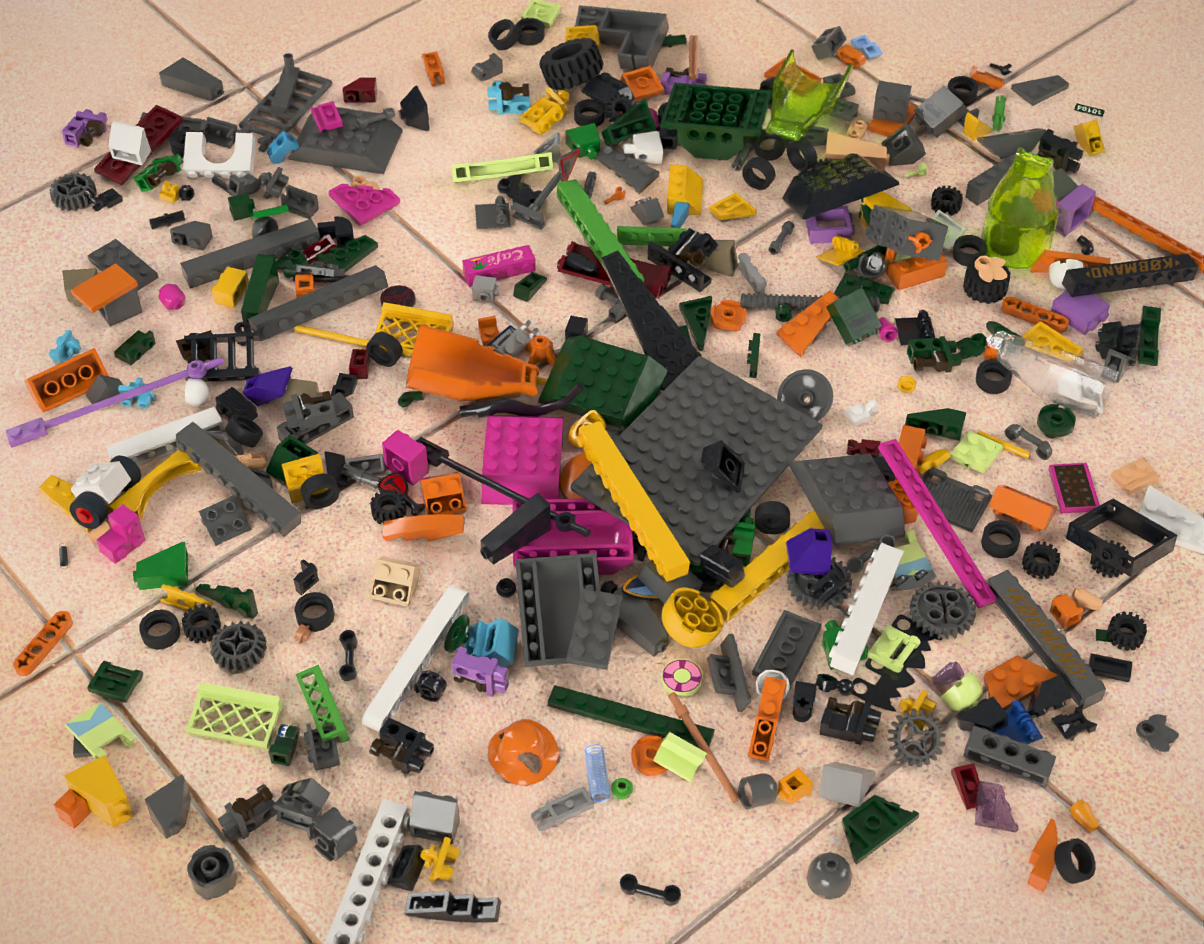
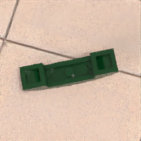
(1149, 338)

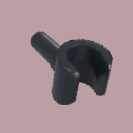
(1003, 69)

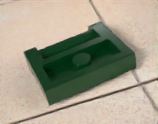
(113, 686)

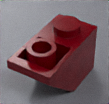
(361, 90)

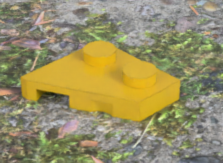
(732, 207)

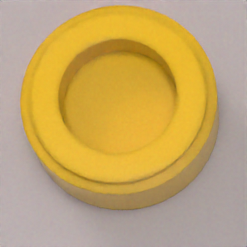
(906, 384)

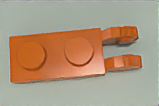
(433, 67)

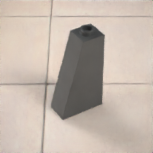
(191, 79)
(641, 624)

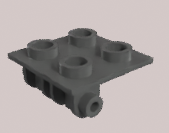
(493, 215)
(224, 520)

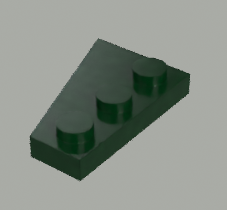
(350, 254)
(851, 283)

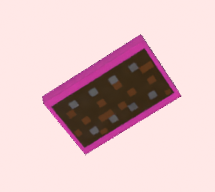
(1073, 487)

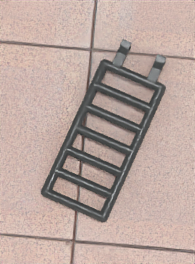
(261, 106)

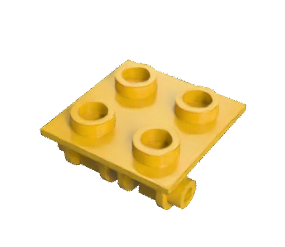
(842, 251)

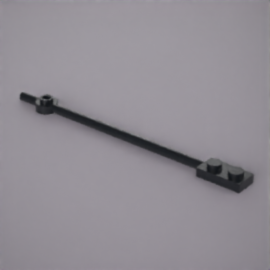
(436, 455)

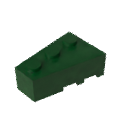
(634, 121)

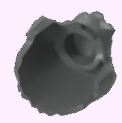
(872, 266)

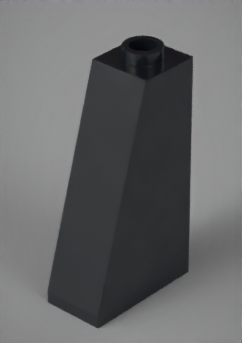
(517, 530)

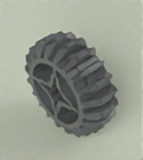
(72, 191)
(238, 646)
(919, 746)

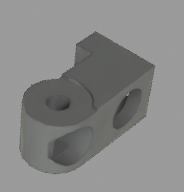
(488, 68)
(242, 185)

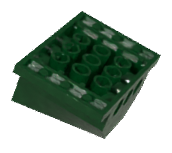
(715, 119)

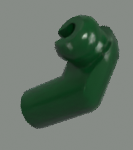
(408, 397)

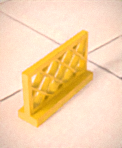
(415, 317)

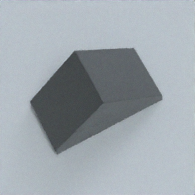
(103, 388)

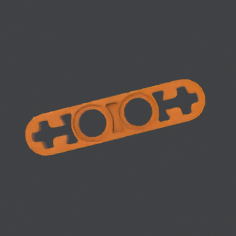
(1036, 312)
(46, 644)

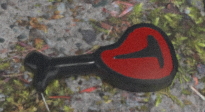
(398, 483)

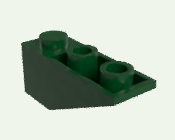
(939, 422)

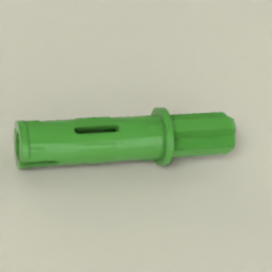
(998, 117)

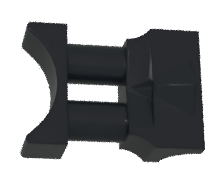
(1067, 729)

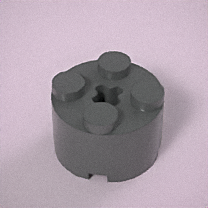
(332, 834)
(212, 872)

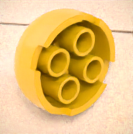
(691, 618)

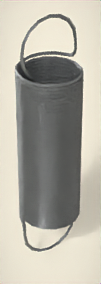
(63, 555)

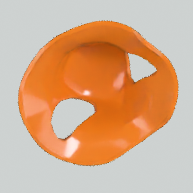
(520, 738)

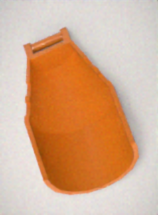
(465, 370)

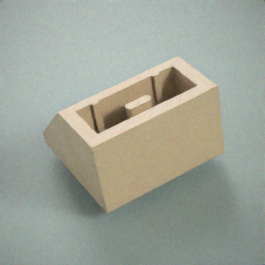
(394, 580)

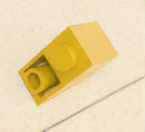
(1089, 137)

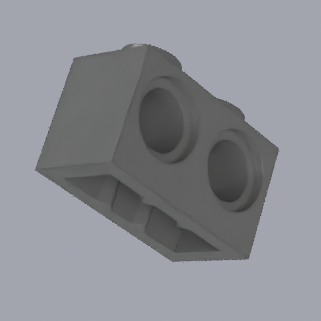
(828, 42)

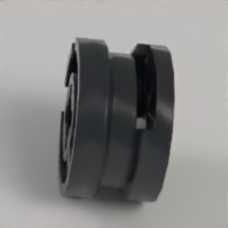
(430, 686)

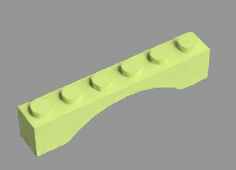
(502, 168)

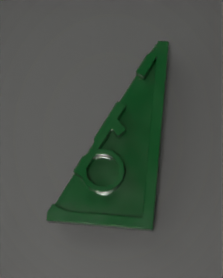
(696, 315)
(231, 598)

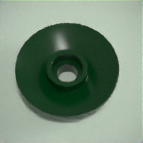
(457, 633)

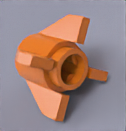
(540, 350)

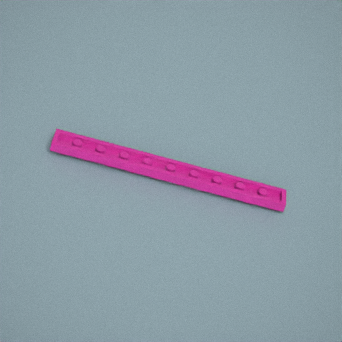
(937, 524)

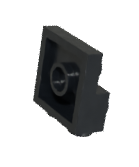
(1118, 338)

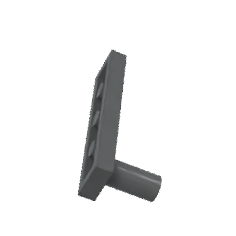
(286, 85)

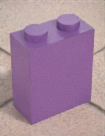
(1082, 311)

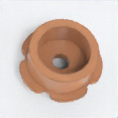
(302, 633)

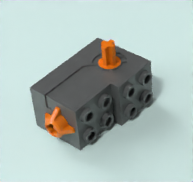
(906, 233)

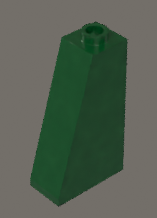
(260, 287)

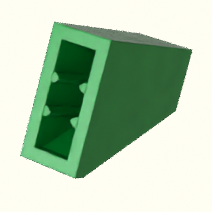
(164, 567)

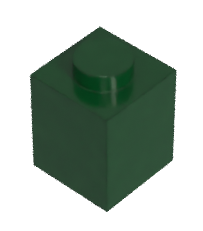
(241, 206)

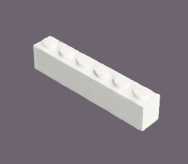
(162, 440)

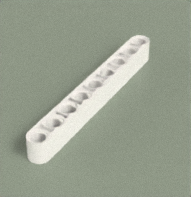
(415, 658)

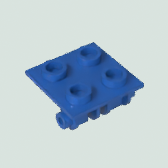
(1020, 725)

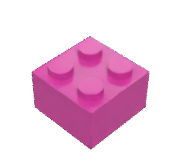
(405, 457)

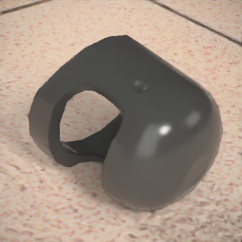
(763, 790)

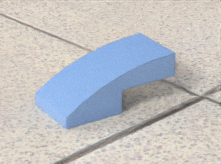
(864, 45)

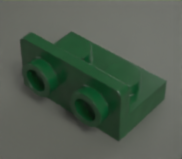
(135, 347)

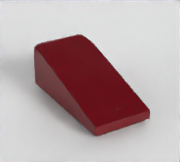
(323, 245)
(359, 363)
(966, 781)

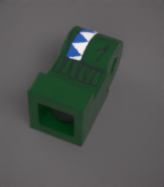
(284, 744)

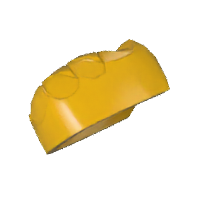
(589, 418)

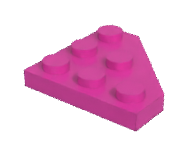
(363, 202)

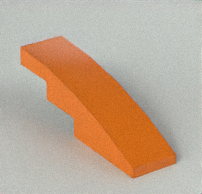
(427, 526)

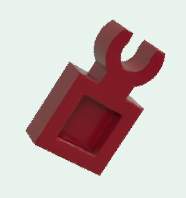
(865, 447)

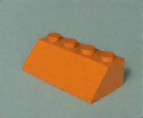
(65, 380)

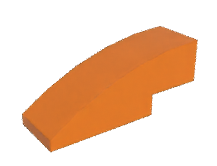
(1043, 857)

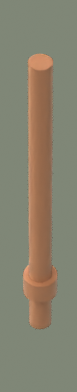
(683, 713)

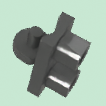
(272, 181)

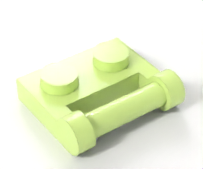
(887, 646)

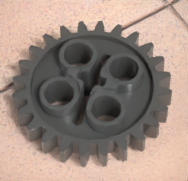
(801, 583)
(956, 606)

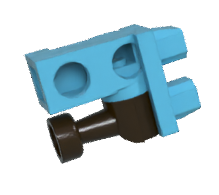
(507, 100)

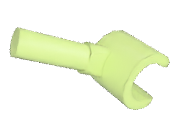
(922, 171)

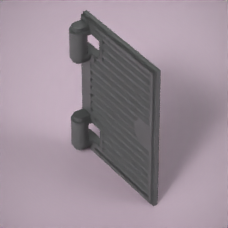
(957, 499)

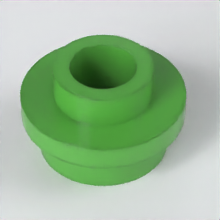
(622, 793)

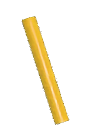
(1007, 446)

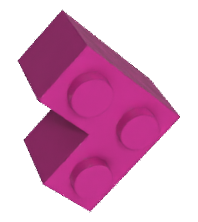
(123, 536)

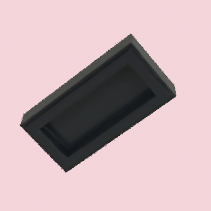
(1110, 667)

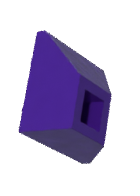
(267, 386)
(810, 552)

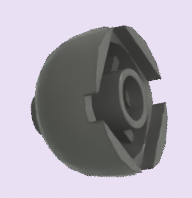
(829, 875)

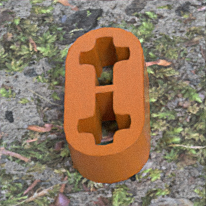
(851, 56)

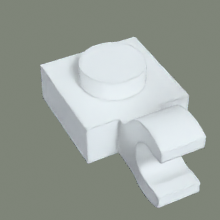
(860, 414)

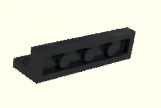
(681, 270)

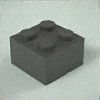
(892, 101)

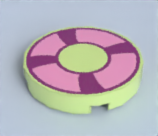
(682, 677)

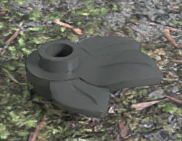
(1159, 734)

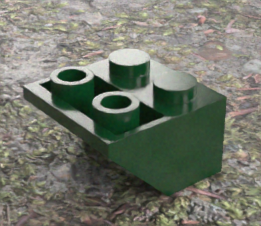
(287, 451)

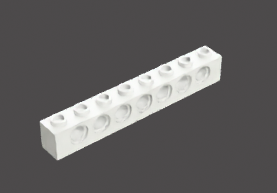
(389, 814)

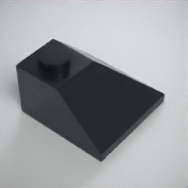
(414, 110)
(724, 464)

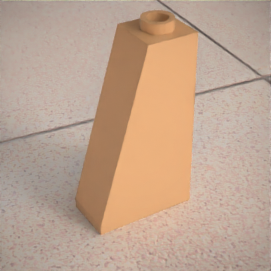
(840, 146)

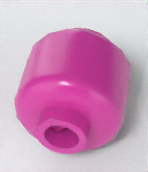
(171, 296)

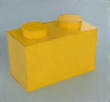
(230, 287)

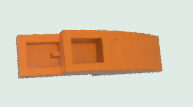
(767, 719)

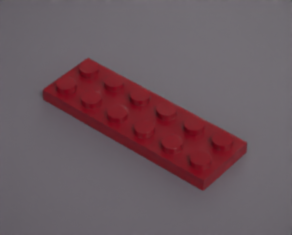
(158, 126)

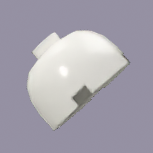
(1057, 271)

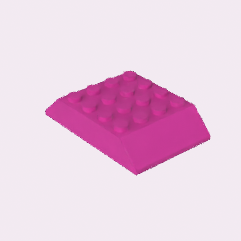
(522, 456)
(609, 537)

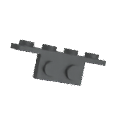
(728, 673)

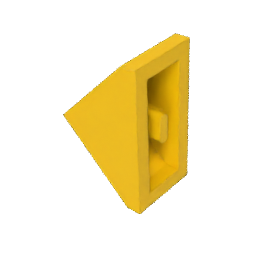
(974, 127)

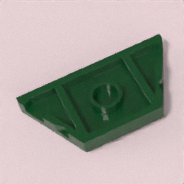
(874, 825)

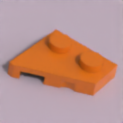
(993, 81)

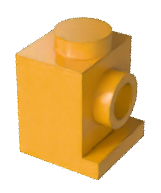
(794, 781)

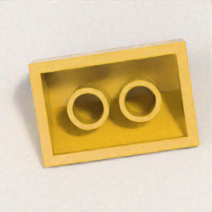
(684, 187)

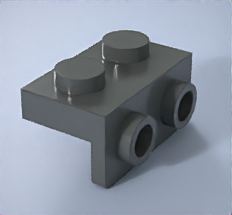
(321, 754)
(296, 812)

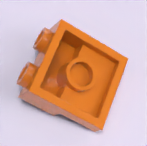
(642, 83)

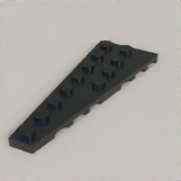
(650, 321)

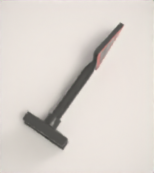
(531, 215)

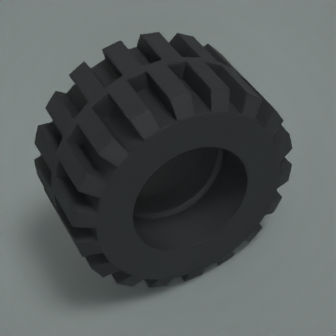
(982, 290)

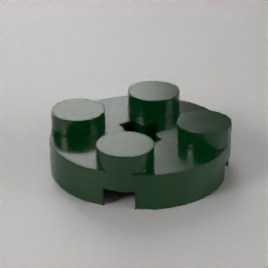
(1056, 429)

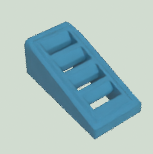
(680, 214)

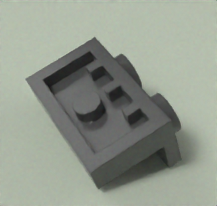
(845, 110)

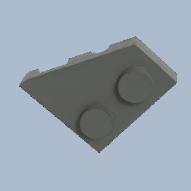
(590, 15)

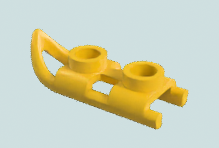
(174, 594)

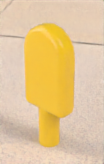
(935, 459)

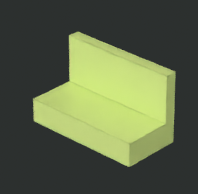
(679, 756)

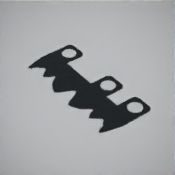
(886, 686)

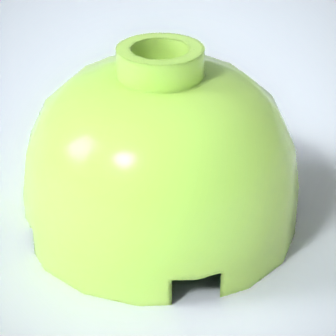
(964, 693)

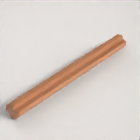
(693, 57)

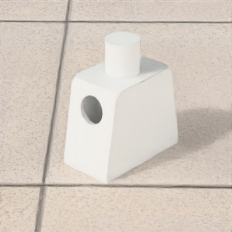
(645, 148)

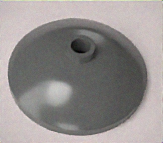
(807, 384)

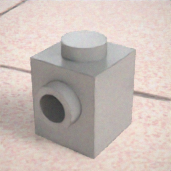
(485, 289)

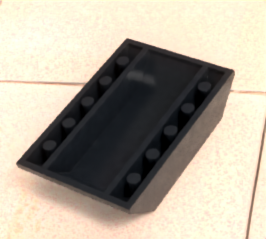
(836, 185)

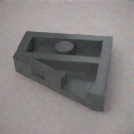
(320, 269)

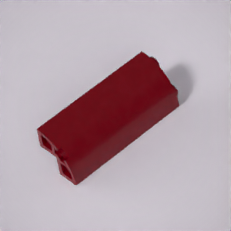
(655, 277)

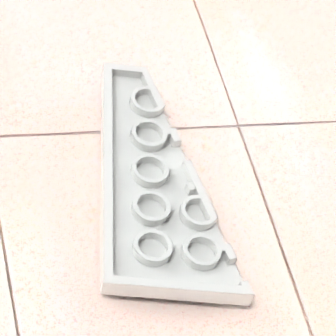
(1175, 518)

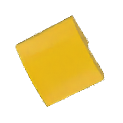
(300, 470)

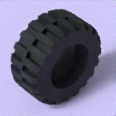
(571, 63)

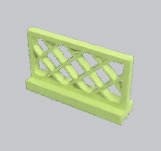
(240, 698)

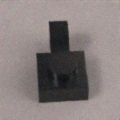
(108, 198)

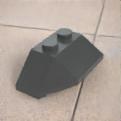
(1008, 143)

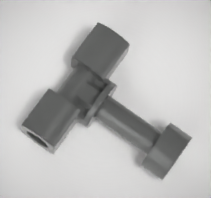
(617, 310)

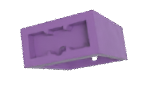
(1074, 209)
(825, 235)

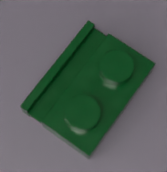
(752, 358)

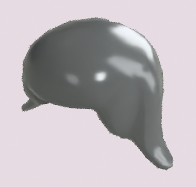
(263, 226)

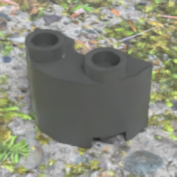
(849, 90)

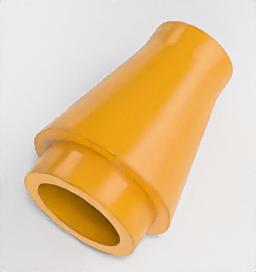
(1084, 815)

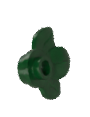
(289, 262)
(972, 346)

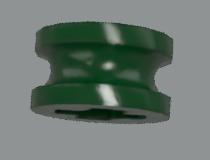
(783, 313)

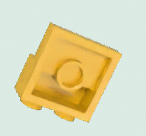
(542, 115)

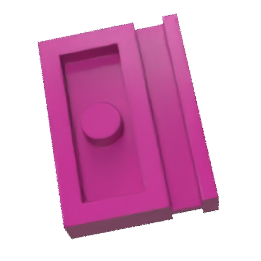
(326, 116)

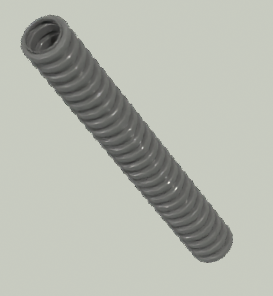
(795, 302)

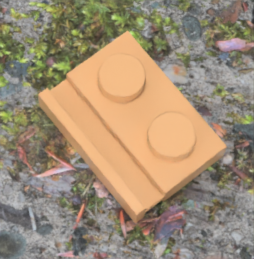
(1135, 476)

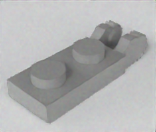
(751, 274)
(516, 341)
(563, 808)

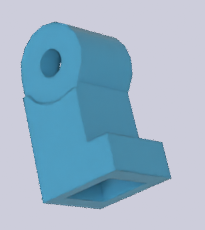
(281, 147)

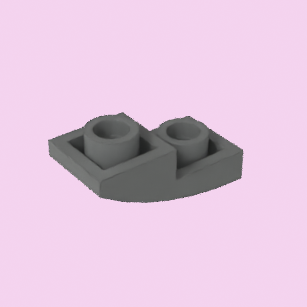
(907, 582)

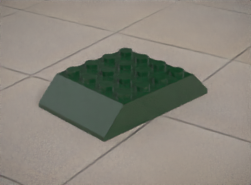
(614, 380)

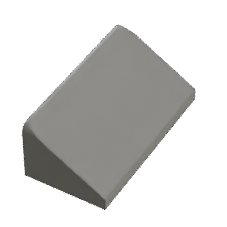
(372, 464)

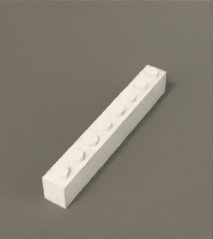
(866, 609)

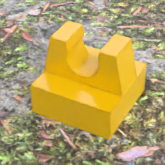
(169, 192)

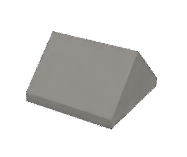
(845, 783)

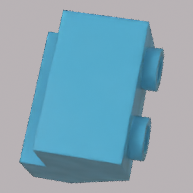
(493, 641)

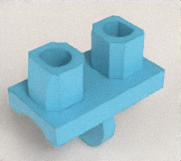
(66, 347)
(143, 399)

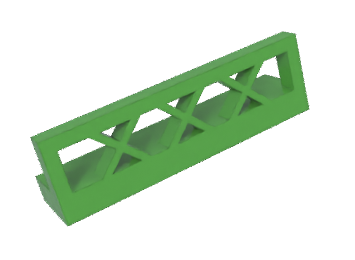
(643, 235)
(329, 704)

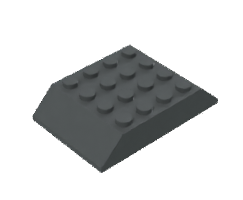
(349, 146)
(850, 498)
(549, 603)

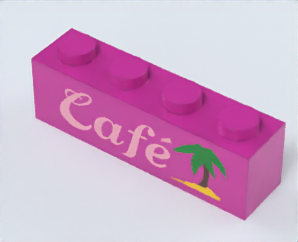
(500, 264)

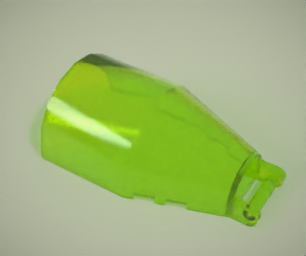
(800, 101)
(1022, 212)

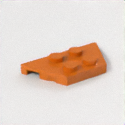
(1015, 680)

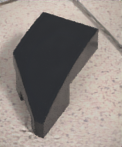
(345, 384)

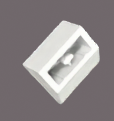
(128, 143)

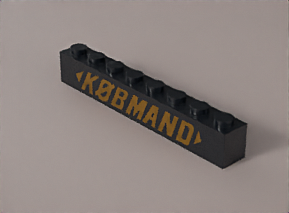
(1129, 275)

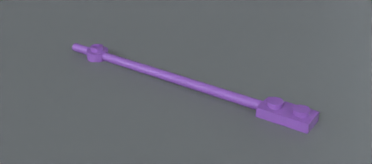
(37, 427)

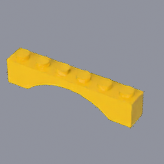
(139, 495)

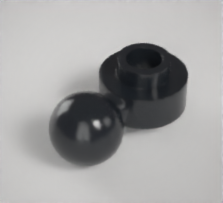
(827, 683)

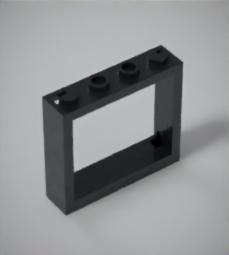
(1129, 519)

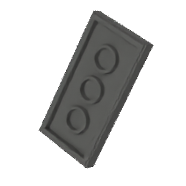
(788, 646)

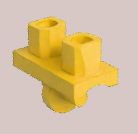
(561, 98)
(921, 703)
(444, 852)

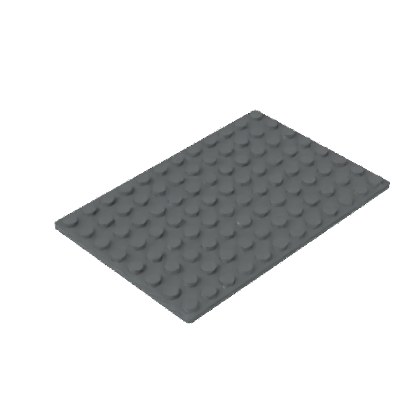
(668, 445)

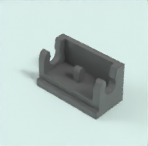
(219, 132)
(300, 202)

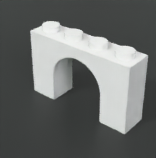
(239, 164)

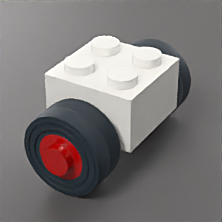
(100, 487)

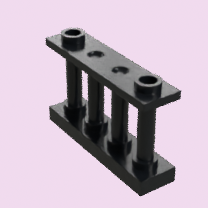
(232, 372)

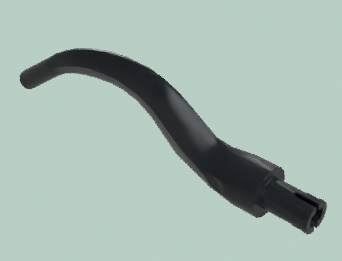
(492, 406)

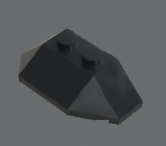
(605, 87)

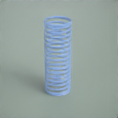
(593, 760)

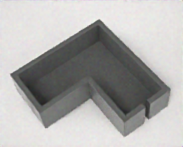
(637, 33)

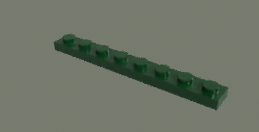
(623, 715)

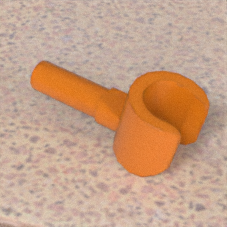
(619, 194)

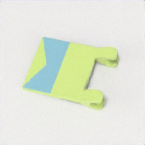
(913, 556)
(98, 728)

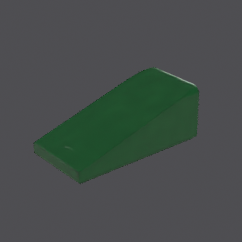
(528, 286)

